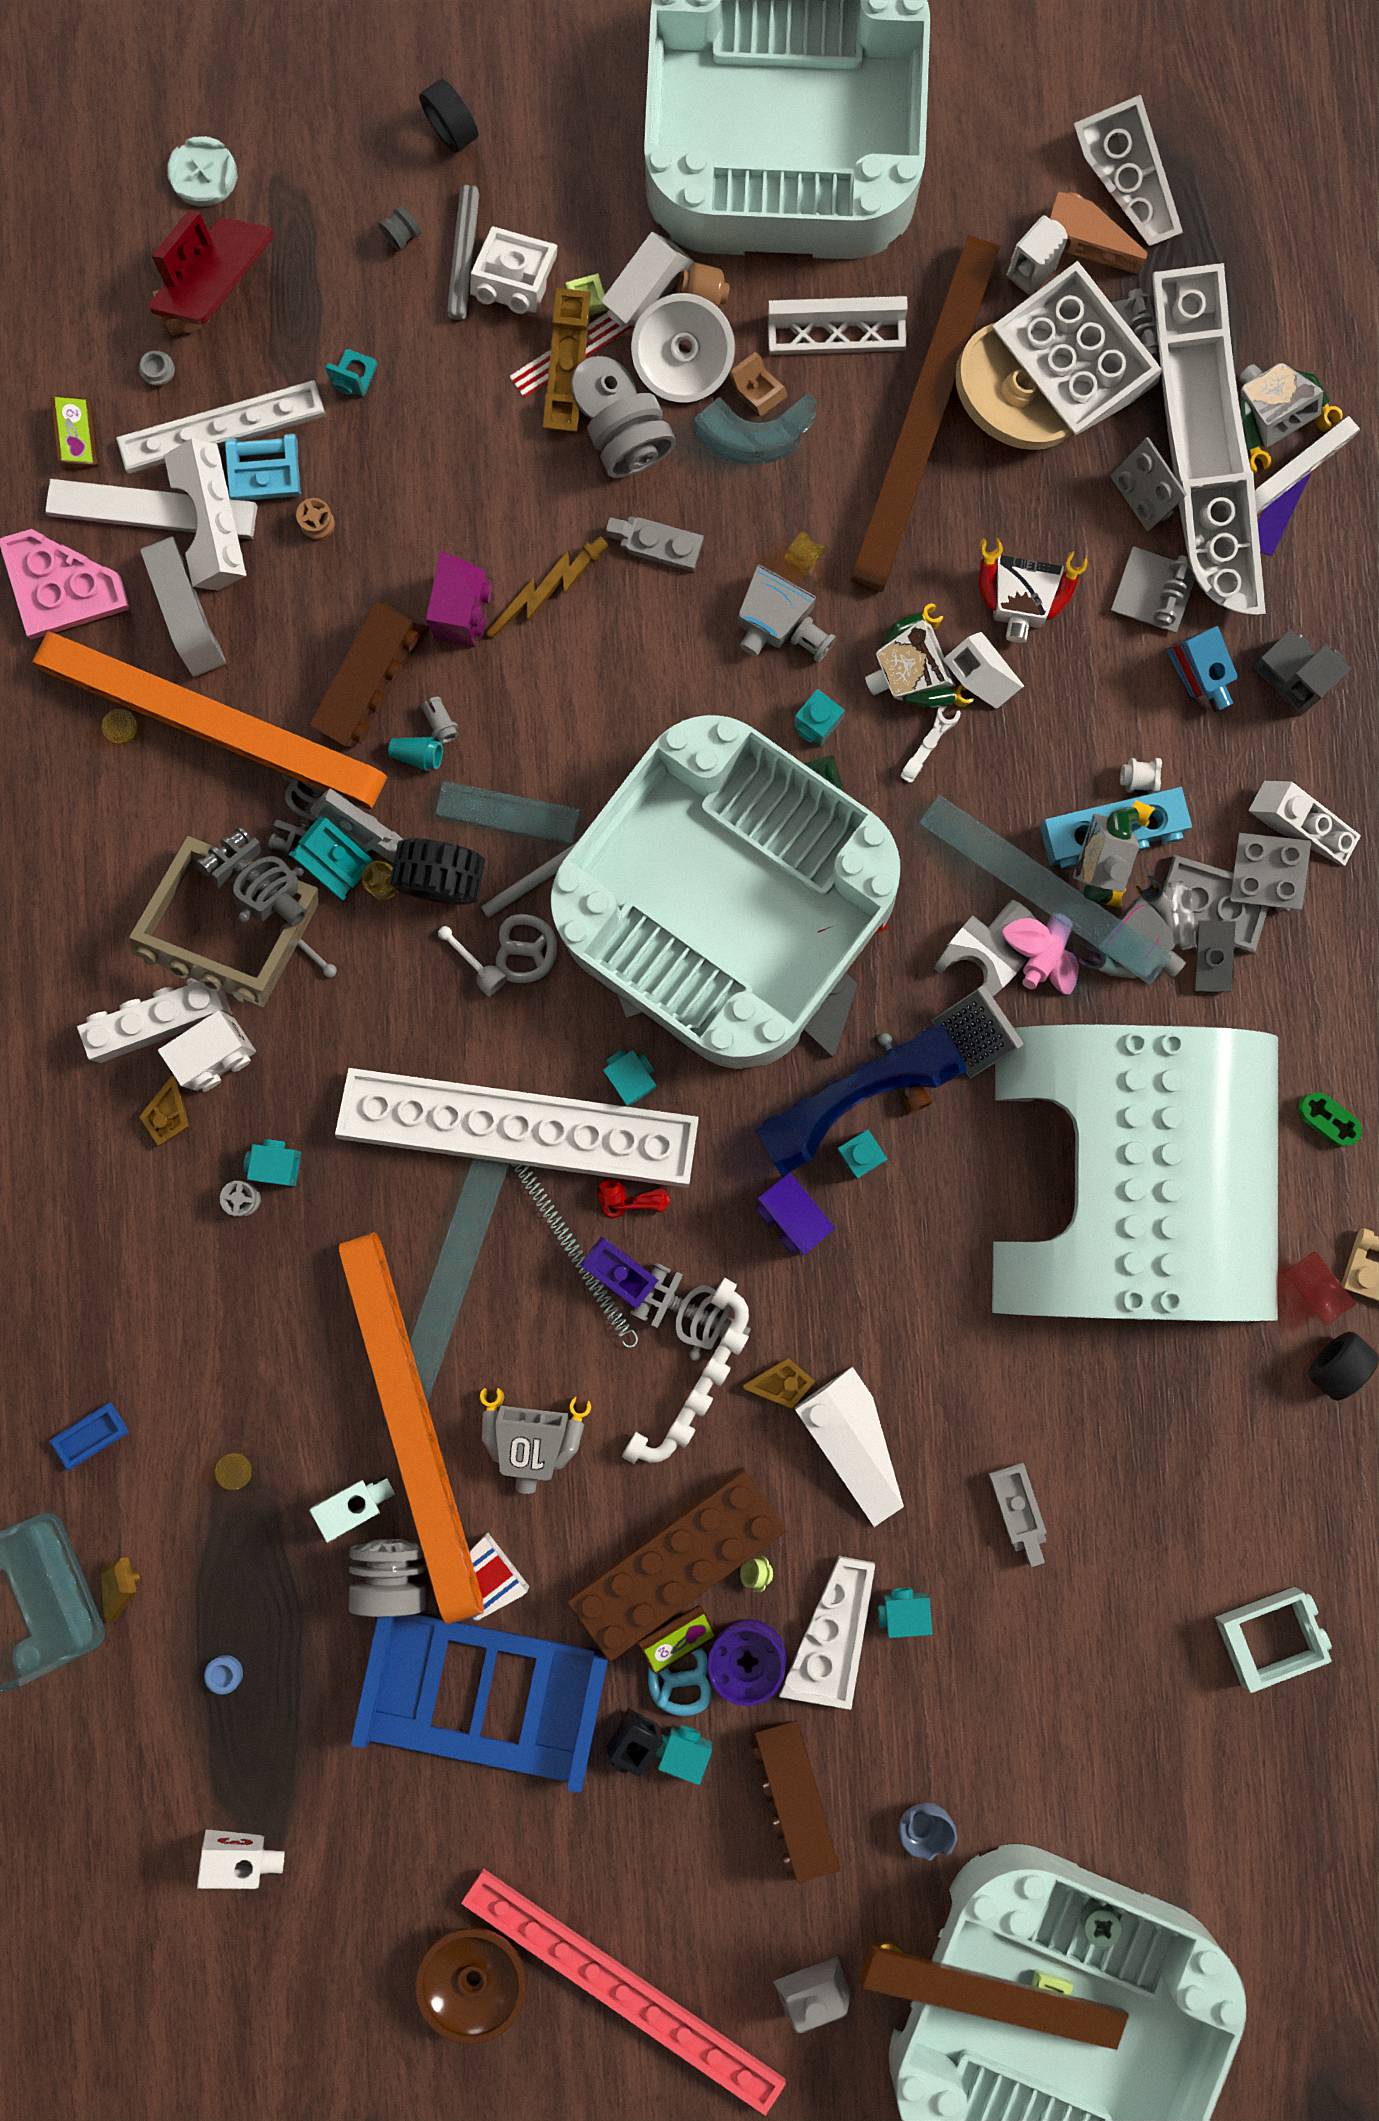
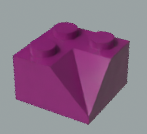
(458, 601)

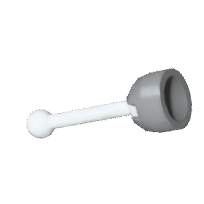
(489, 978)

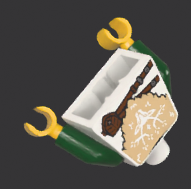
(915, 666)

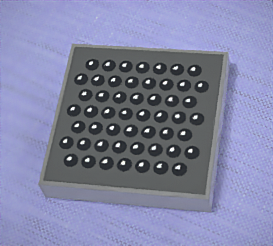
(979, 1030)

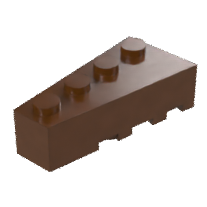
(368, 673)
(797, 1802)

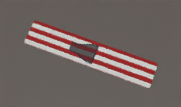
(536, 373)

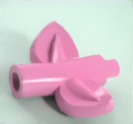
(1046, 952)

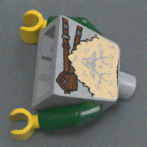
(1279, 404)
(1110, 853)

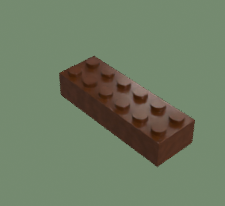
(676, 1564)

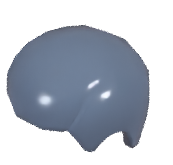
(927, 1831)

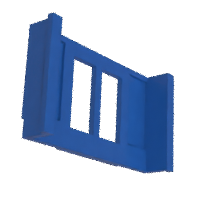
(405, 1683)

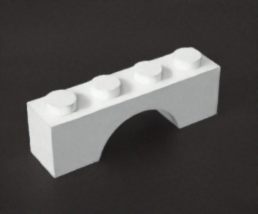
(215, 553)

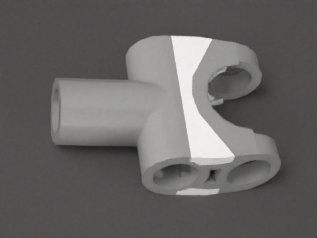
(987, 948)

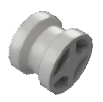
(232, 1197)

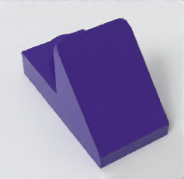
(619, 1272)

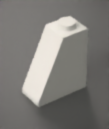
(646, 279)

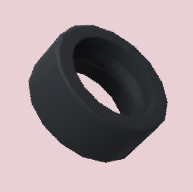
(448, 115)

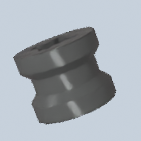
(399, 228)

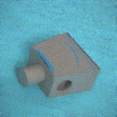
(772, 610)

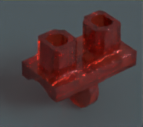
(1320, 1288)

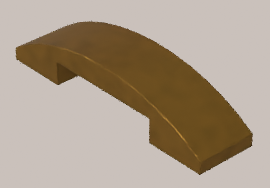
(567, 352)

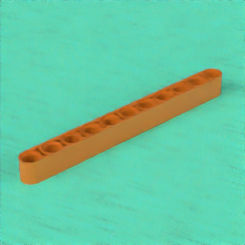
(209, 720)
(411, 1429)

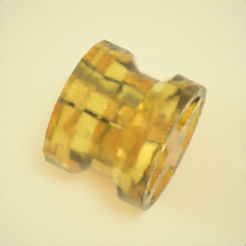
(804, 553)
(377, 873)

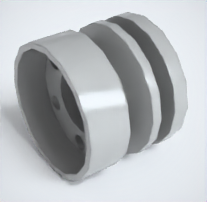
(387, 1581)

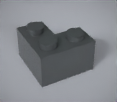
(1299, 672)

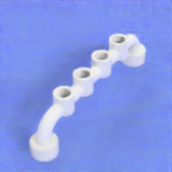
(714, 1372)

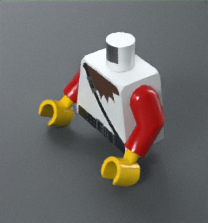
(1025, 590)

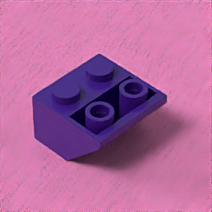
(794, 1215)

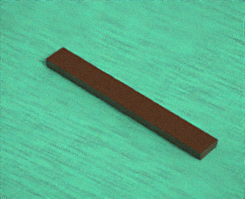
(992, 1997)

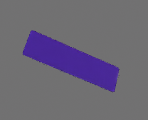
(1277, 515)

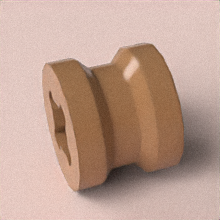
(312, 511)

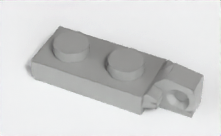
(657, 541)
(356, 824)
(1019, 1511)

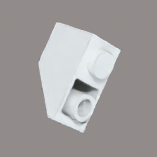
(983, 670)

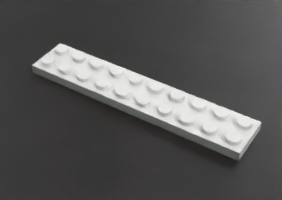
(517, 1127)

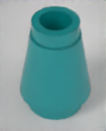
(417, 751)

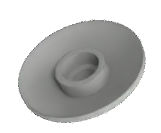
(589, 384)

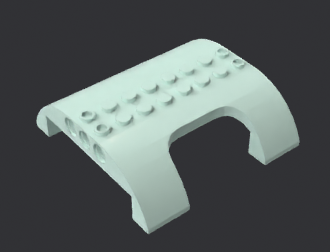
(1167, 1174)

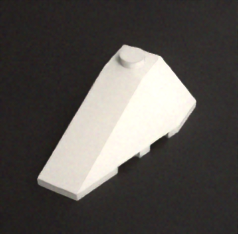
(1127, 161)
(850, 1434)

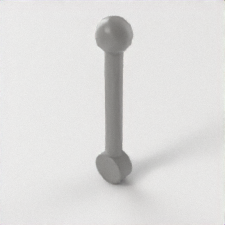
(329, 970)

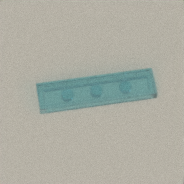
(508, 812)

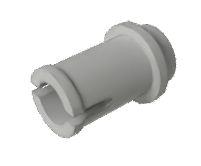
(443, 728)

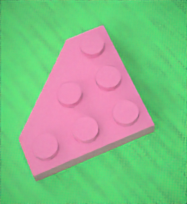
(58, 585)

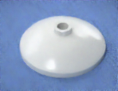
(663, 363)

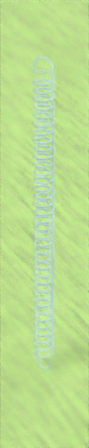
(573, 1260)

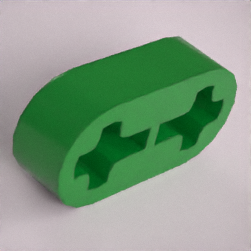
(1324, 1125)

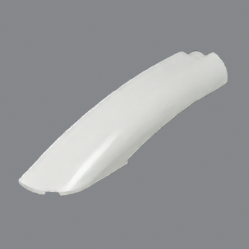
(1208, 436)

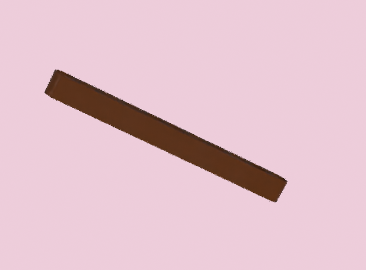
(925, 414)

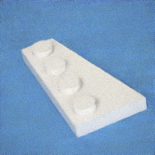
(832, 1644)

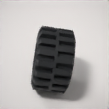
(437, 871)

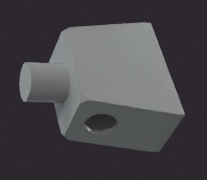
(814, 1995)

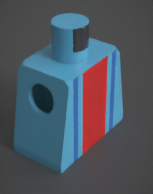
(1205, 667)

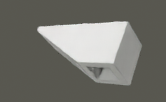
(1301, 817)

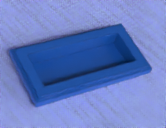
(89, 1436)

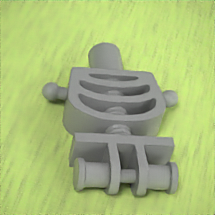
(686, 1308)

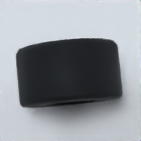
(1344, 1366)

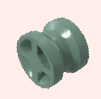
(1095, 1916)

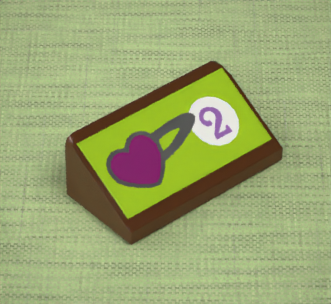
(74, 432)
(677, 1639)

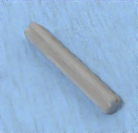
(463, 252)

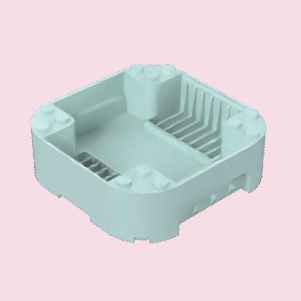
(786, 123)
(712, 887)
(1022, 1915)

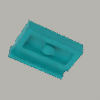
(331, 857)

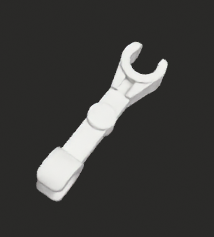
(940, 726)

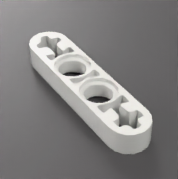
(1305, 463)

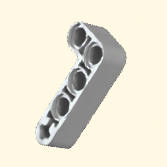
(182, 607)

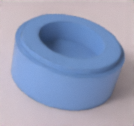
(223, 1674)

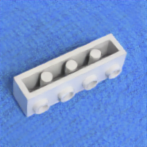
(149, 1021)

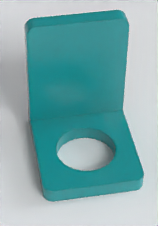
(347, 381)

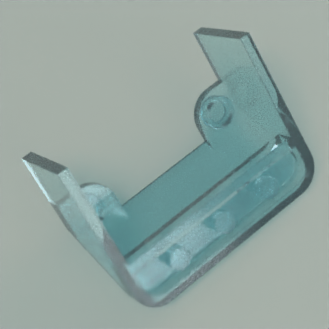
(50, 1596)

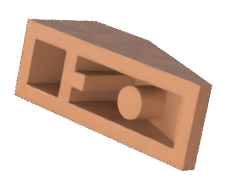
(1095, 235)

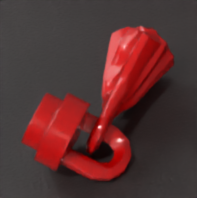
(613, 1193)

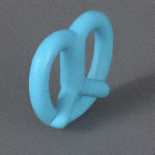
(681, 1679)

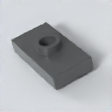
(1214, 955)

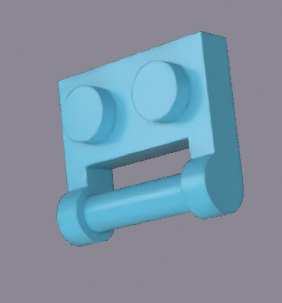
(263, 478)

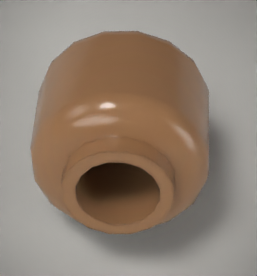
(704, 282)

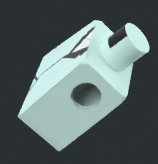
(336, 1517)

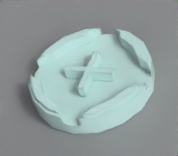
(202, 171)

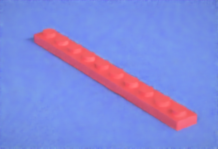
(624, 1992)

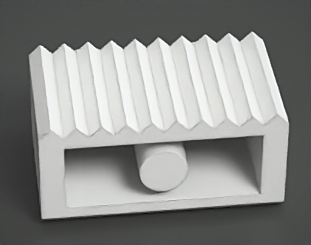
(1037, 254)

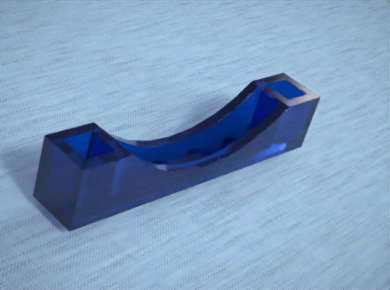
(922, 1062)

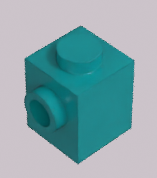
(818, 718)
(630, 1076)
(272, 1163)
(905, 1613)
(684, 1754)

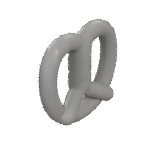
(533, 950)

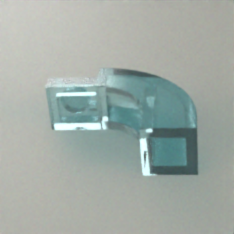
(754, 442)

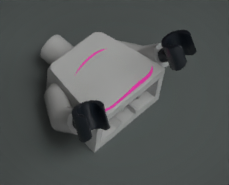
(1151, 918)

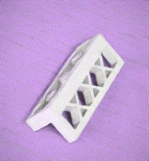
(834, 313)

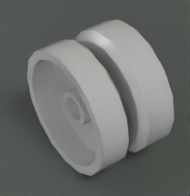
(631, 435)

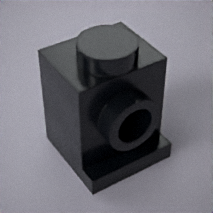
(636, 1755)

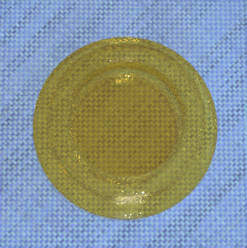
(119, 726)
(233, 1471)

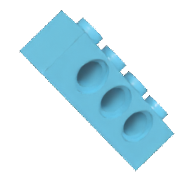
(1169, 812)

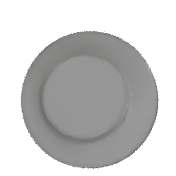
(156, 368)

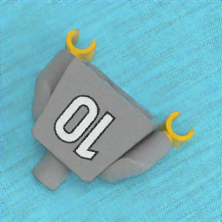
(530, 1441)

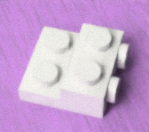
(512, 270)

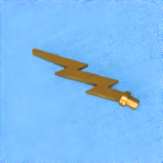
(562, 571)

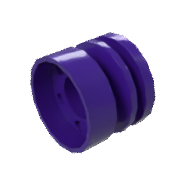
(732, 1678)

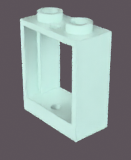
(1241, 1658)

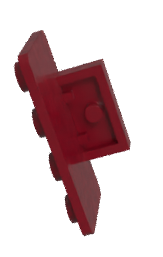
(204, 265)

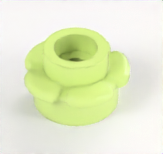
(756, 1573)

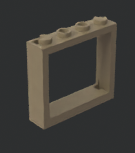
(210, 973)

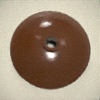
(469, 2009)

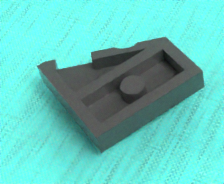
(830, 1018)

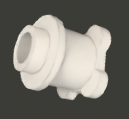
(1141, 776)

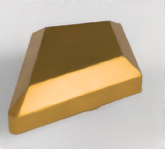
(166, 1113)
(781, 1383)
(118, 1587)

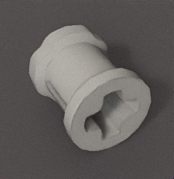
(813, 639)

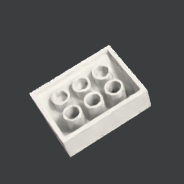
(1078, 350)

